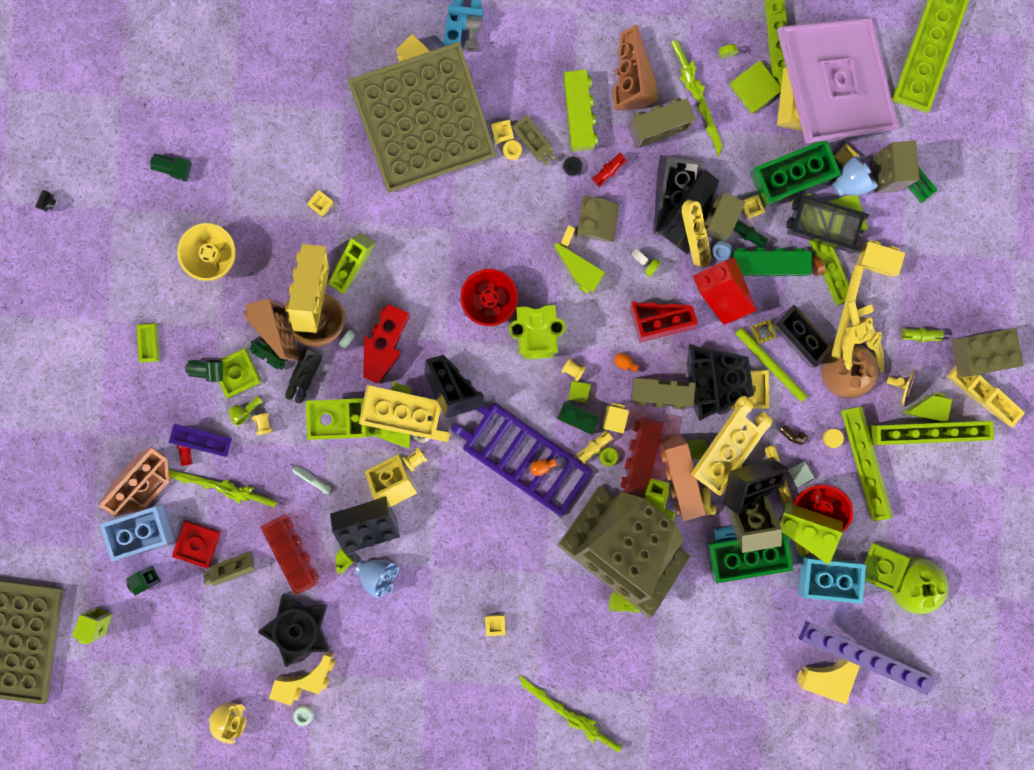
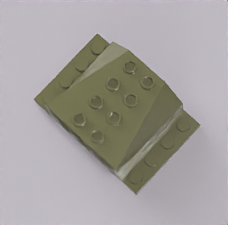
(627, 547)

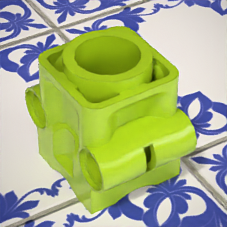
(537, 338)

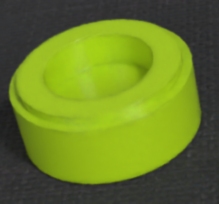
(728, 51)
(653, 266)
(608, 456)

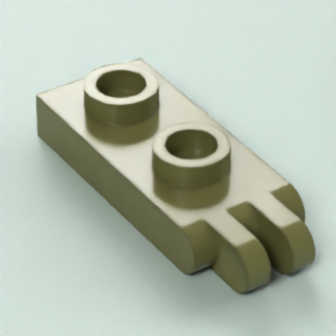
(533, 140)
(229, 569)

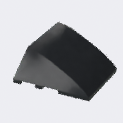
(718, 378)

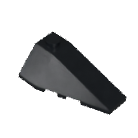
(673, 180)
(701, 191)

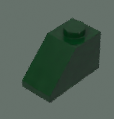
(142, 580)

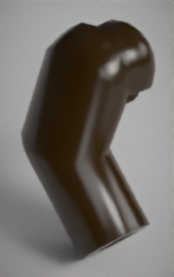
(792, 436)

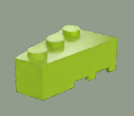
(811, 530)

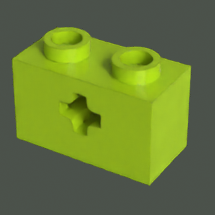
(92, 625)

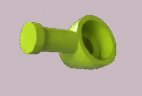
(237, 411)

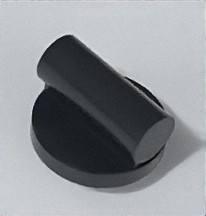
(45, 201)

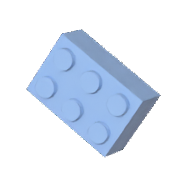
(137, 532)

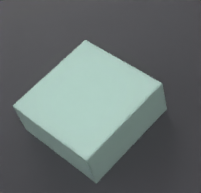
(800, 474)

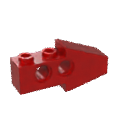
(379, 361)

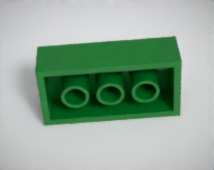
(795, 173)
(730, 564)

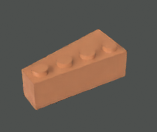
(678, 470)

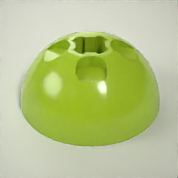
(914, 582)

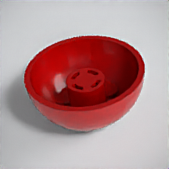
(486, 284)
(838, 503)

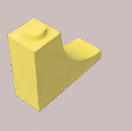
(830, 681)

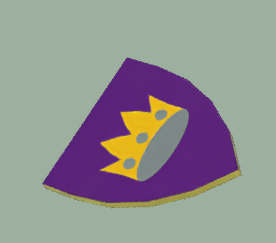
(904, 385)

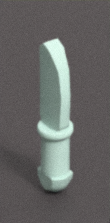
(307, 476)

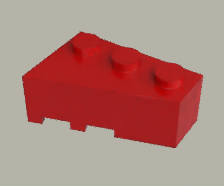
(661, 320)

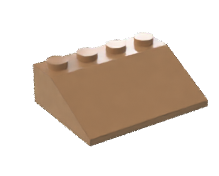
(269, 320)

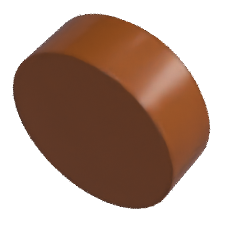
(817, 266)

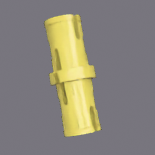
(594, 446)

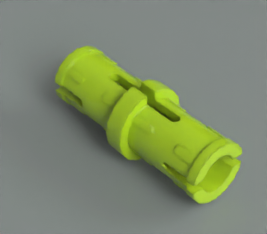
(922, 334)

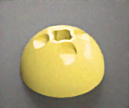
(201, 243)

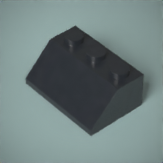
(802, 336)

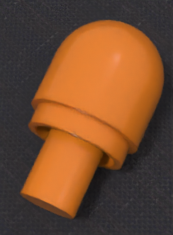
(625, 362)
(542, 466)

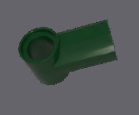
(176, 168)
(210, 370)

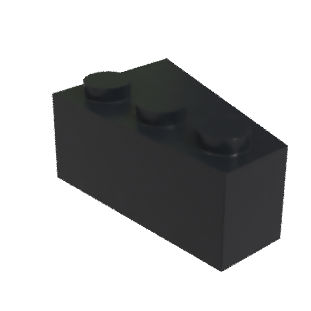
(451, 388)
(752, 482)

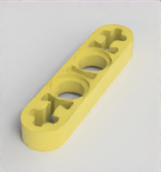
(693, 213)

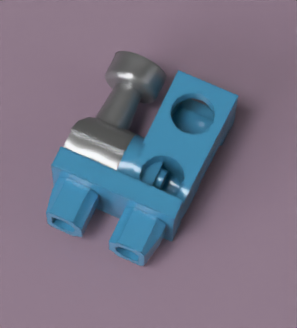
(464, 19)

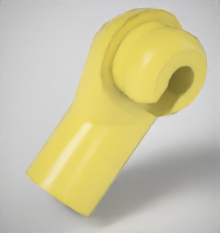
(706, 500)

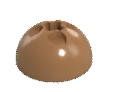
(329, 327)
(849, 383)

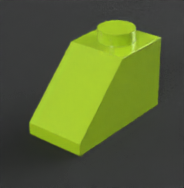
(931, 407)

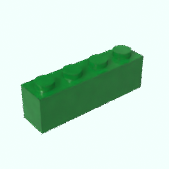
(773, 262)

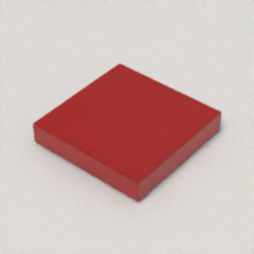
(196, 544)

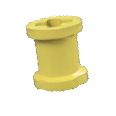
(573, 369)
(262, 424)
(415, 459)

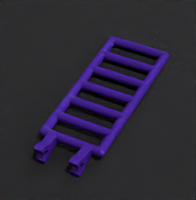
(515, 478)

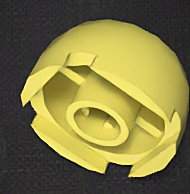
(225, 725)

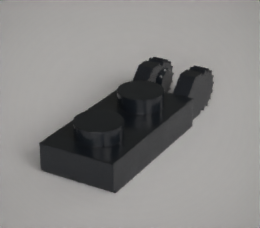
(303, 375)

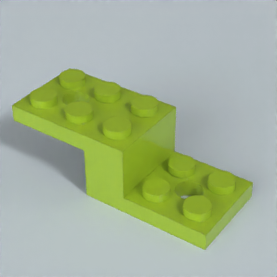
(344, 423)

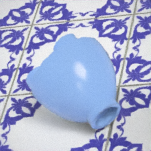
(854, 179)
(377, 576)

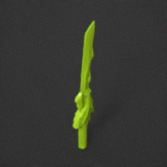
(697, 90)
(230, 491)
(573, 720)

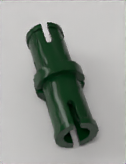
(750, 234)

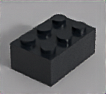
(364, 525)

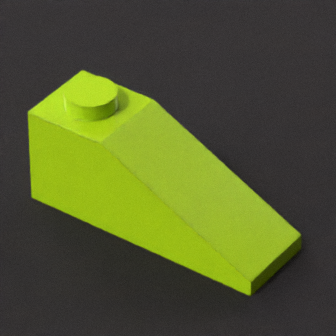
(351, 262)
(582, 272)

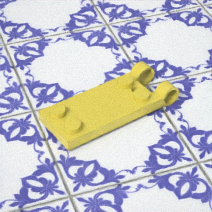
(401, 413)
(731, 446)

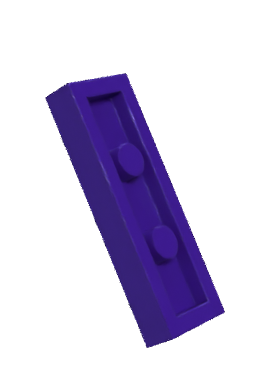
(200, 440)

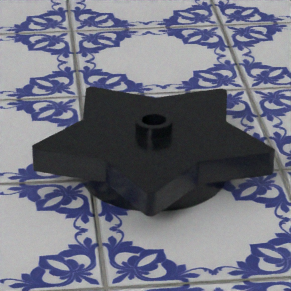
(287, 639)

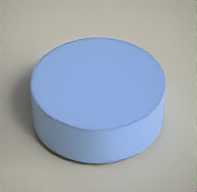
(722, 250)

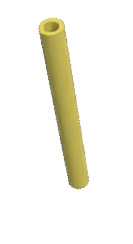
(845, 317)

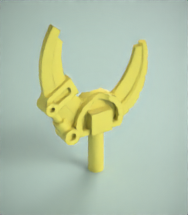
(858, 333)

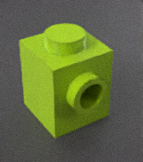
(657, 493)

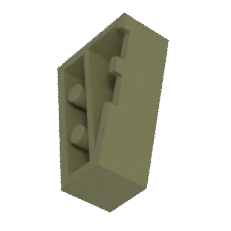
(662, 393)

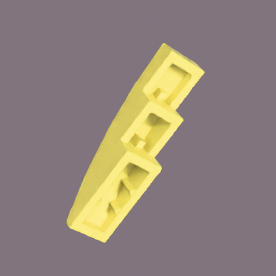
(989, 397)

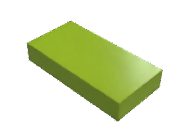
(147, 343)

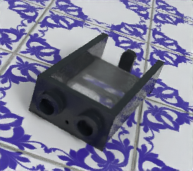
(826, 223)

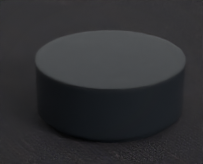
(572, 166)

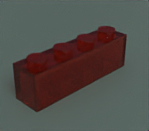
(642, 456)
(290, 554)

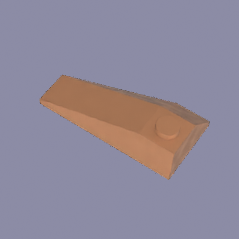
(636, 79)

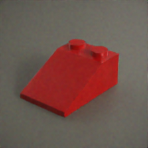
(725, 291)

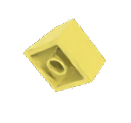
(390, 480)

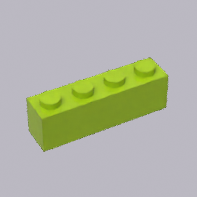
(579, 110)

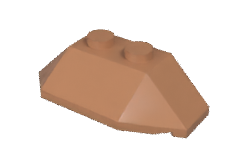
(137, 484)

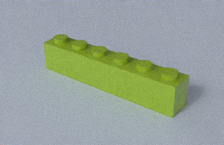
(931, 432)

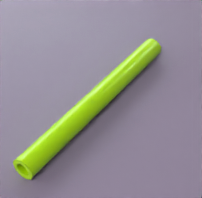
(771, 364)

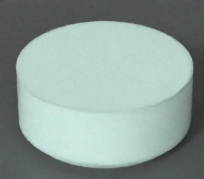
(347, 339)
(303, 715)

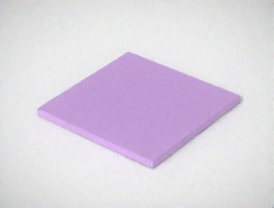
(837, 79)

